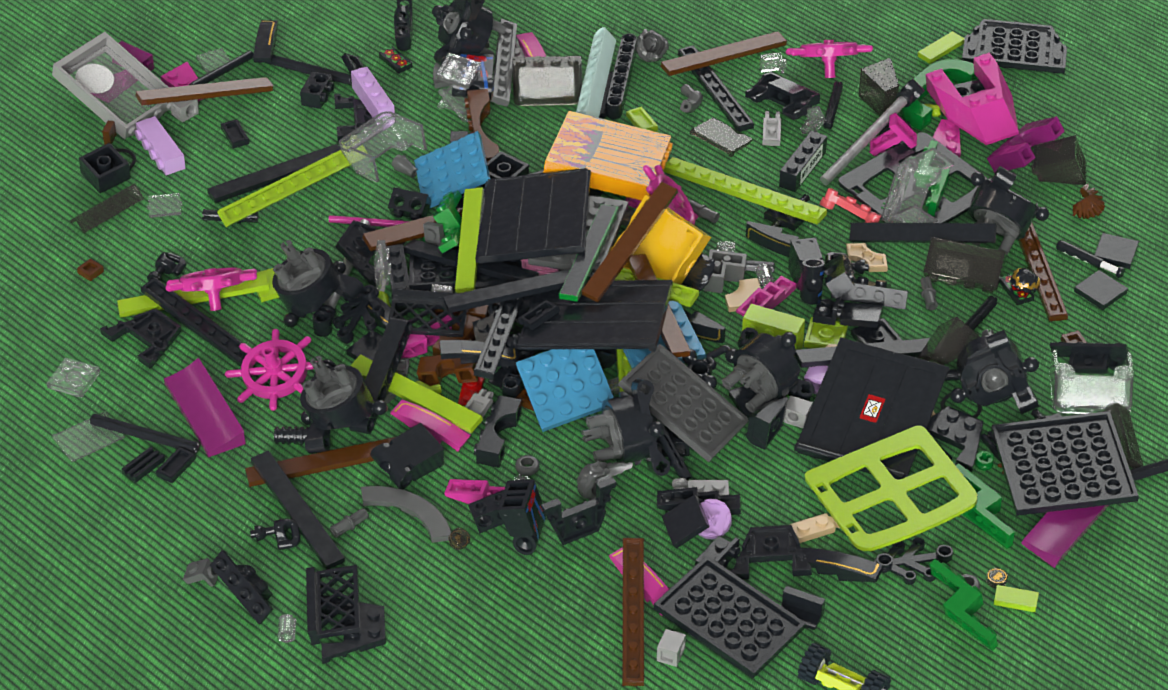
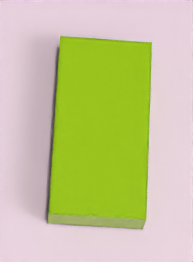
(641, 119)
(1016, 598)

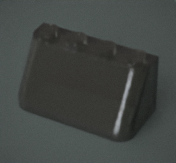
(547, 80)
(964, 265)

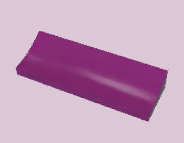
(205, 409)
(1060, 531)

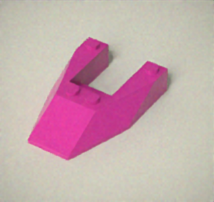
(984, 114)

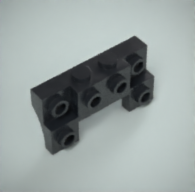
(784, 92)

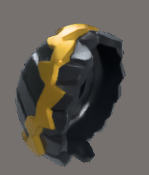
(1025, 280)

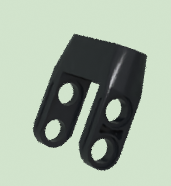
(403, 25)

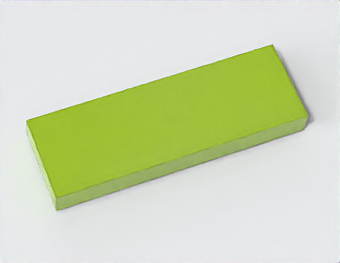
(941, 47)

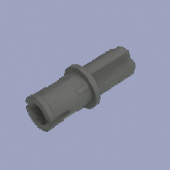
(704, 212)
(928, 294)
(348, 522)

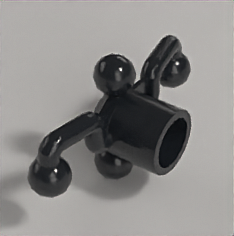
(704, 367)

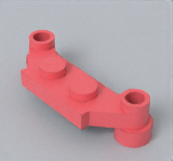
(849, 203)

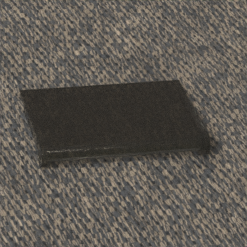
(721, 136)

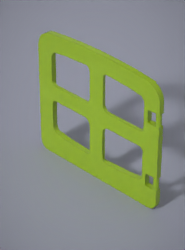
(891, 488)

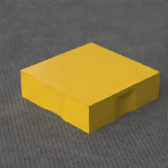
(671, 245)

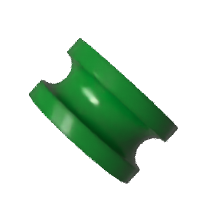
(984, 465)

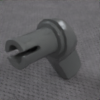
(694, 99)

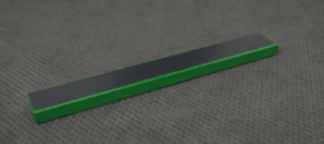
(585, 261)

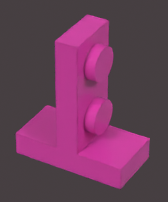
(898, 132)

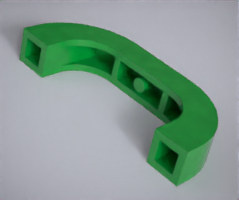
(957, 72)

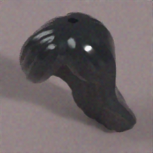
(700, 273)

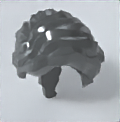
(651, 46)
(597, 472)

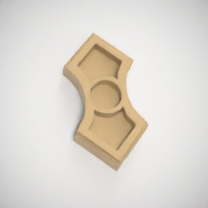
(859, 251)
(744, 291)

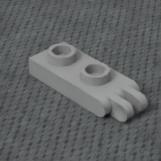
(480, 403)

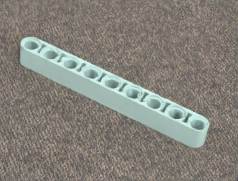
(596, 73)

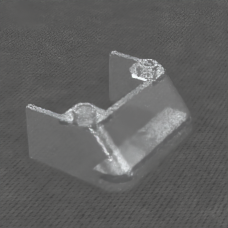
(377, 137)
(911, 186)
(1090, 392)

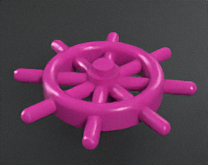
(829, 51)
(680, 203)
(212, 281)
(274, 369)

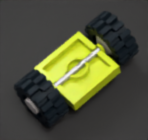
(816, 669)

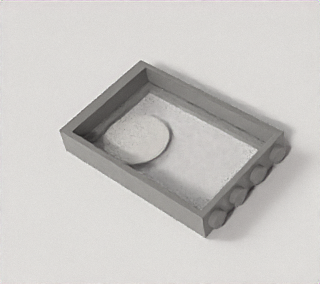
(107, 82)

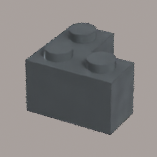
(728, 267)

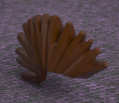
(1090, 205)

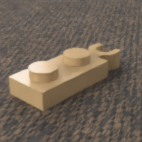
(814, 527)

